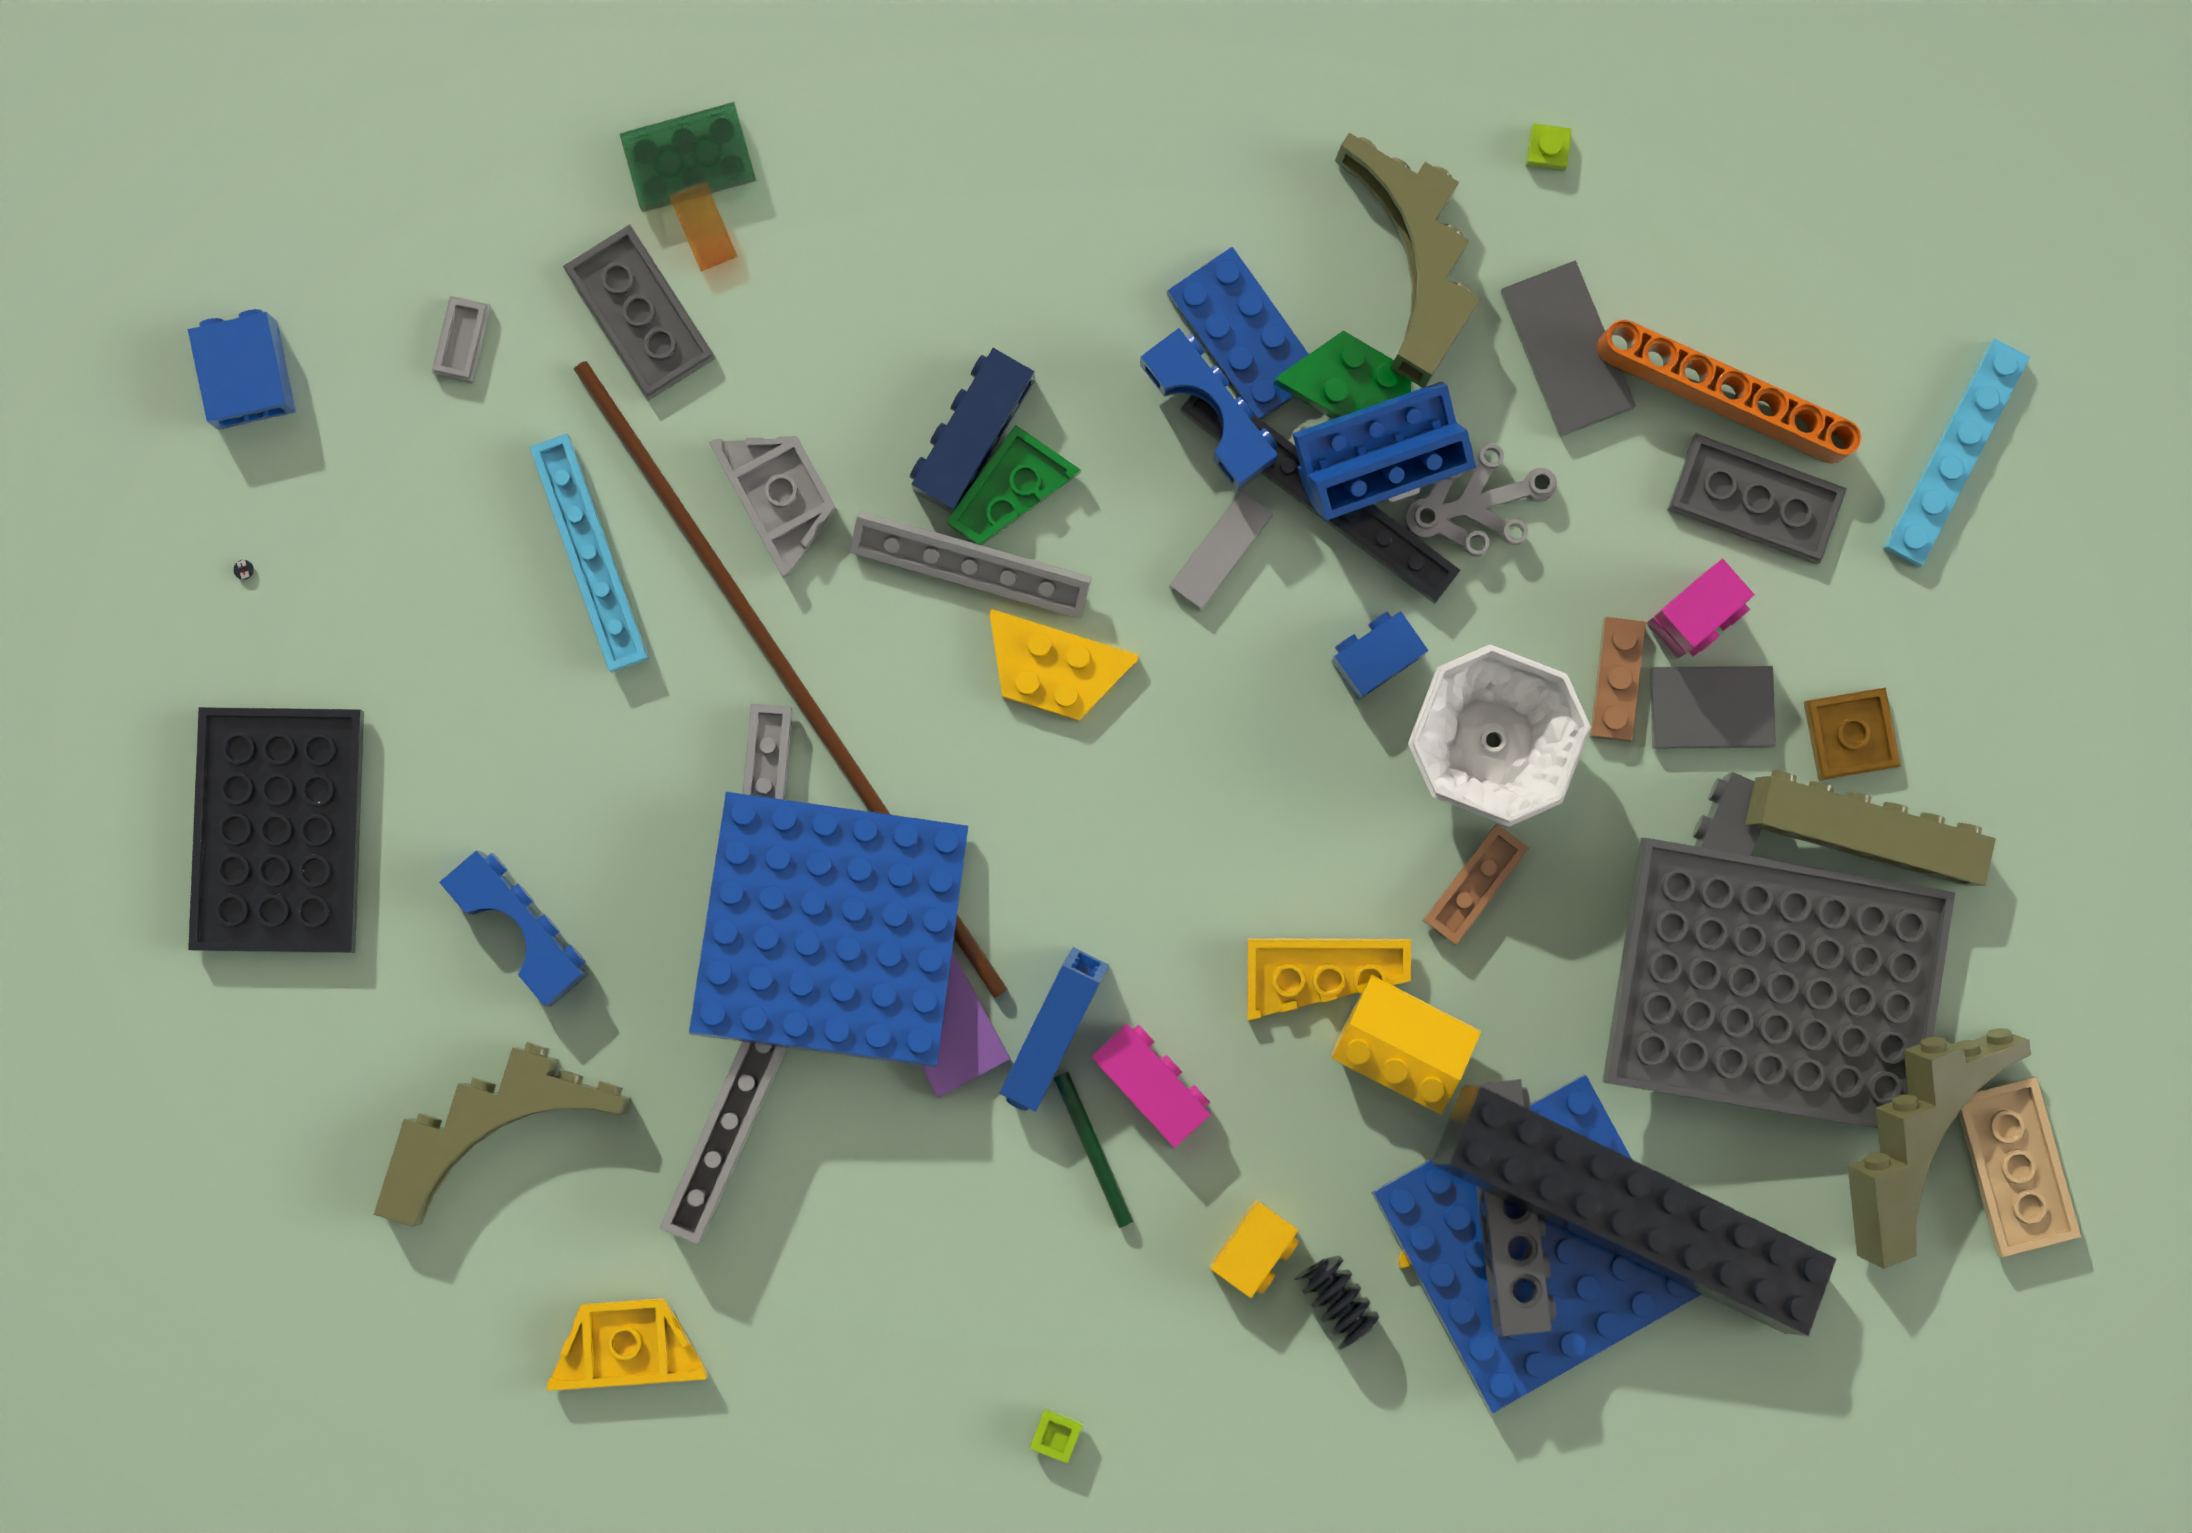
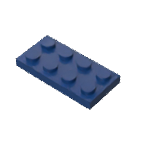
(1239, 329)

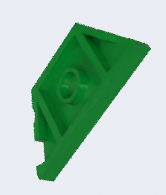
(1343, 377)

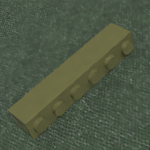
(1870, 830)

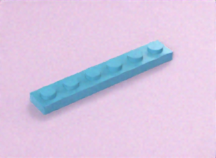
(1956, 453)
(589, 553)

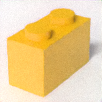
(1255, 1249)

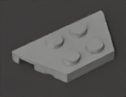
(778, 493)

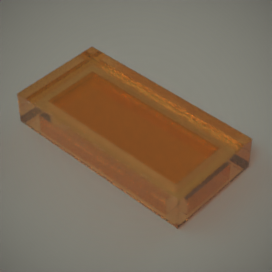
(703, 226)

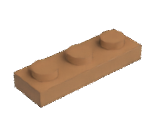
(1617, 679)
(1475, 884)

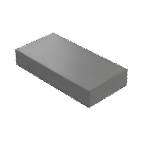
(461, 339)

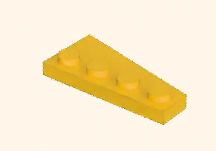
(1315, 970)

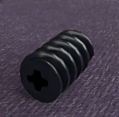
(1339, 1300)

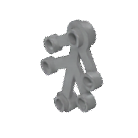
(1474, 505)

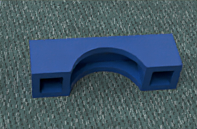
(1178, 368)
(548, 966)

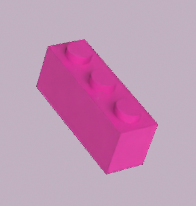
(1152, 1084)

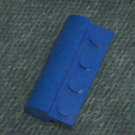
(1382, 451)

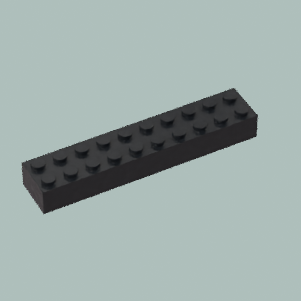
(1633, 1210)

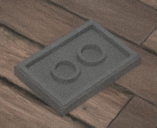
(1712, 707)

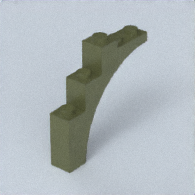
(1431, 248)
(1910, 1128)
(429, 1152)

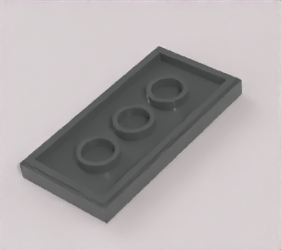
(639, 312)
(1560, 341)
(1756, 499)

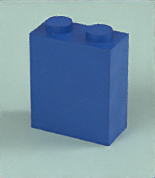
(241, 369)

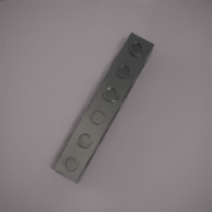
(1502, 1271)

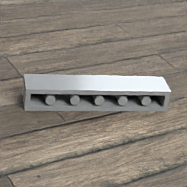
(722, 1141)

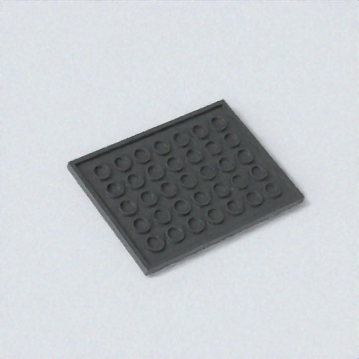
(1774, 983)

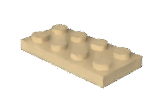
(2018, 1167)

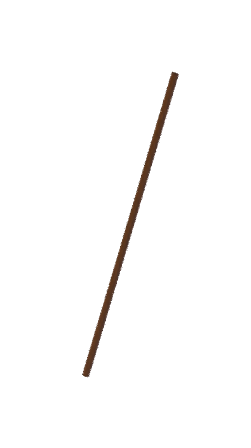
(763, 638)

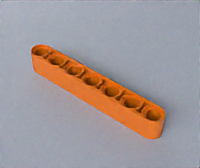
(1747, 390)

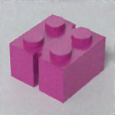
(1706, 604)

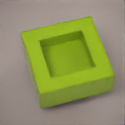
(1548, 147)
(1056, 1435)

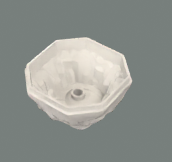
(1529, 711)

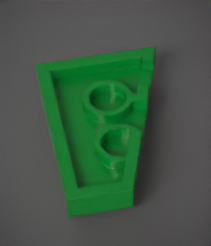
(1009, 486)

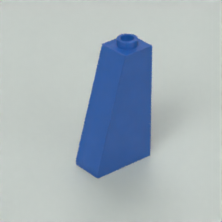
(1053, 1030)

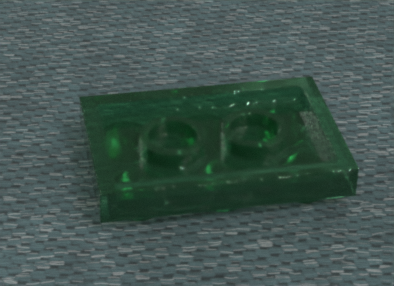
(687, 153)

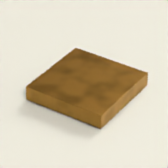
(1852, 734)

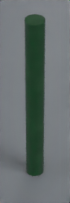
(1093, 1149)

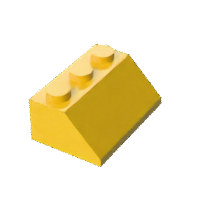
(1406, 1044)

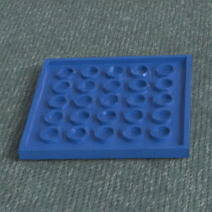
(829, 930)
(1593, 1289)

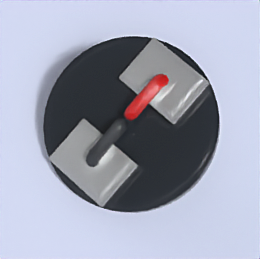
(243, 569)

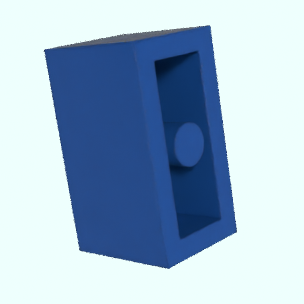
(1378, 654)

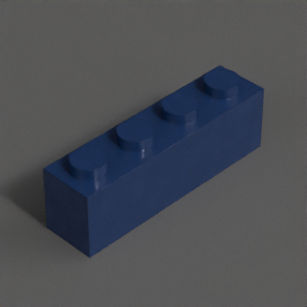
(973, 429)

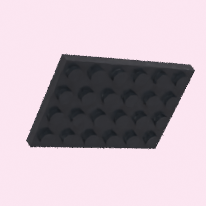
(276, 830)

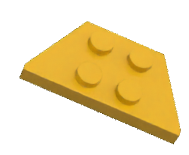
(1054, 667)
(626, 1346)

